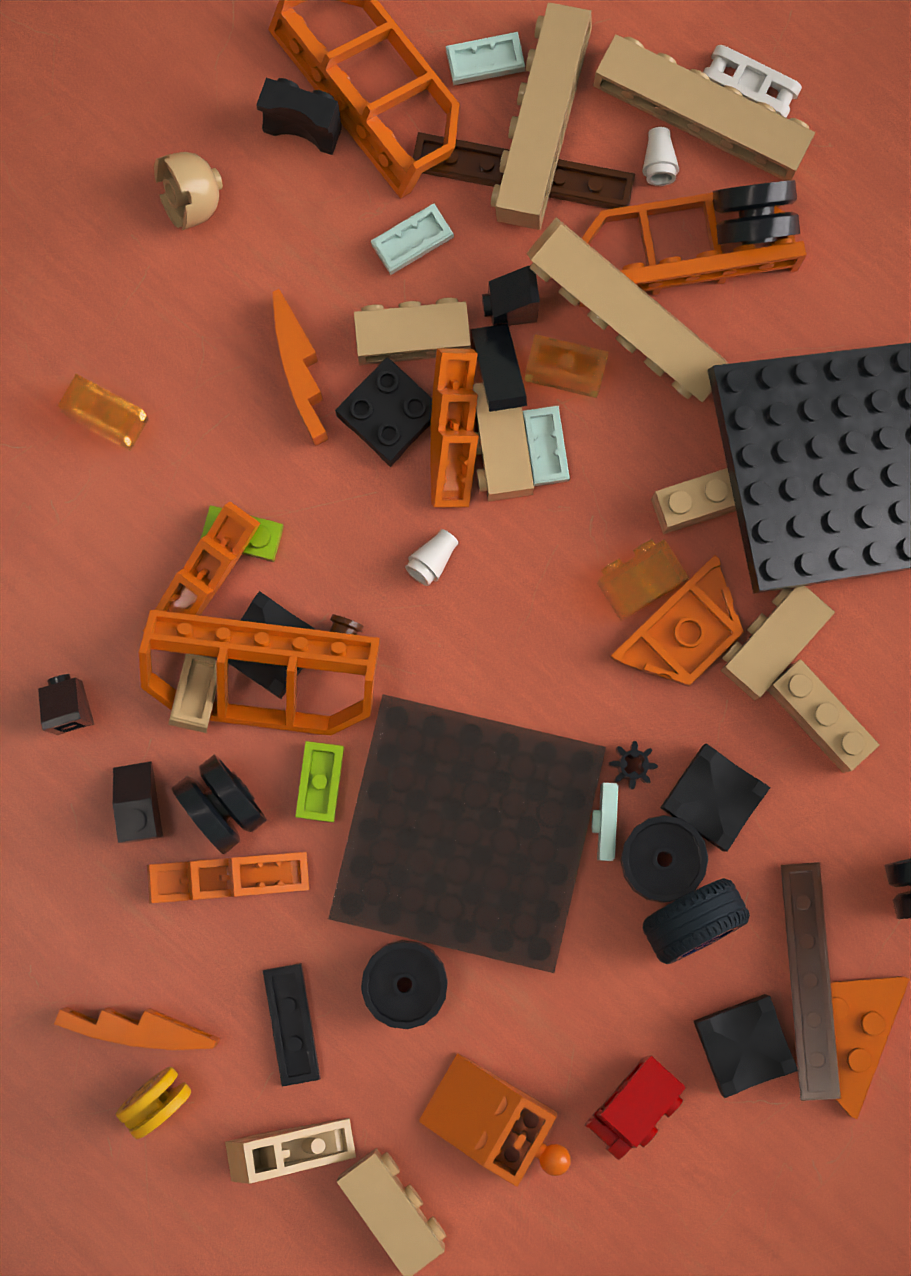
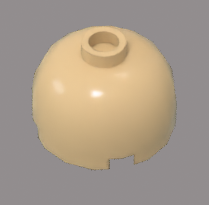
(189, 188)

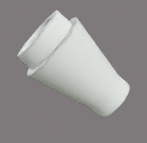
(660, 158)
(430, 559)

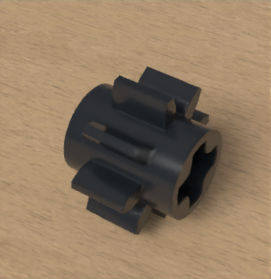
(644, 766)

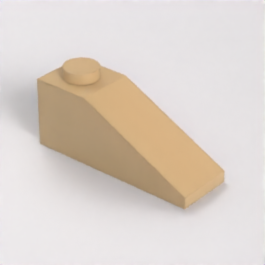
(289, 1150)

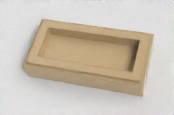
(195, 693)

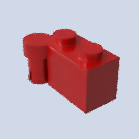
(637, 1107)

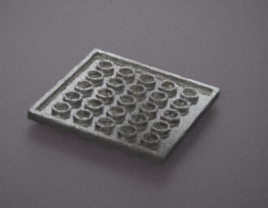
(467, 833)

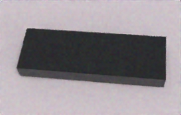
(499, 367)
(291, 1024)

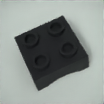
(300, 113)
(387, 411)
(268, 675)
(715, 797)
(745, 1045)

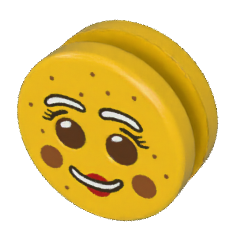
(152, 1103)

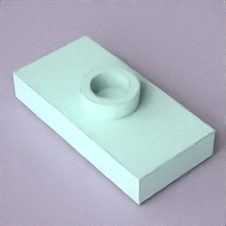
(485, 58)
(412, 239)
(546, 445)
(605, 821)

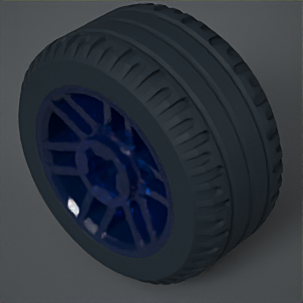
(695, 921)

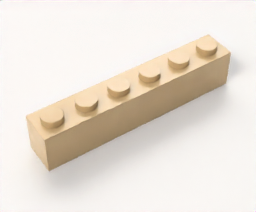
(703, 107)
(543, 115)
(624, 307)

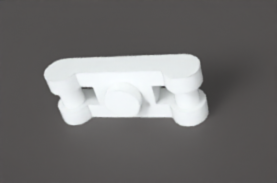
(752, 79)

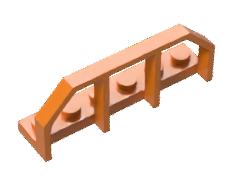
(357, 113)
(708, 264)
(261, 644)

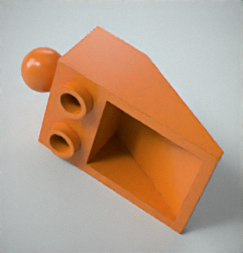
(487, 1116)

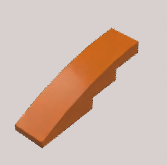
(296, 356)
(452, 426)
(209, 562)
(227, 877)
(152, 1031)

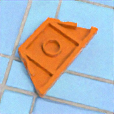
(686, 629)
(862, 1022)

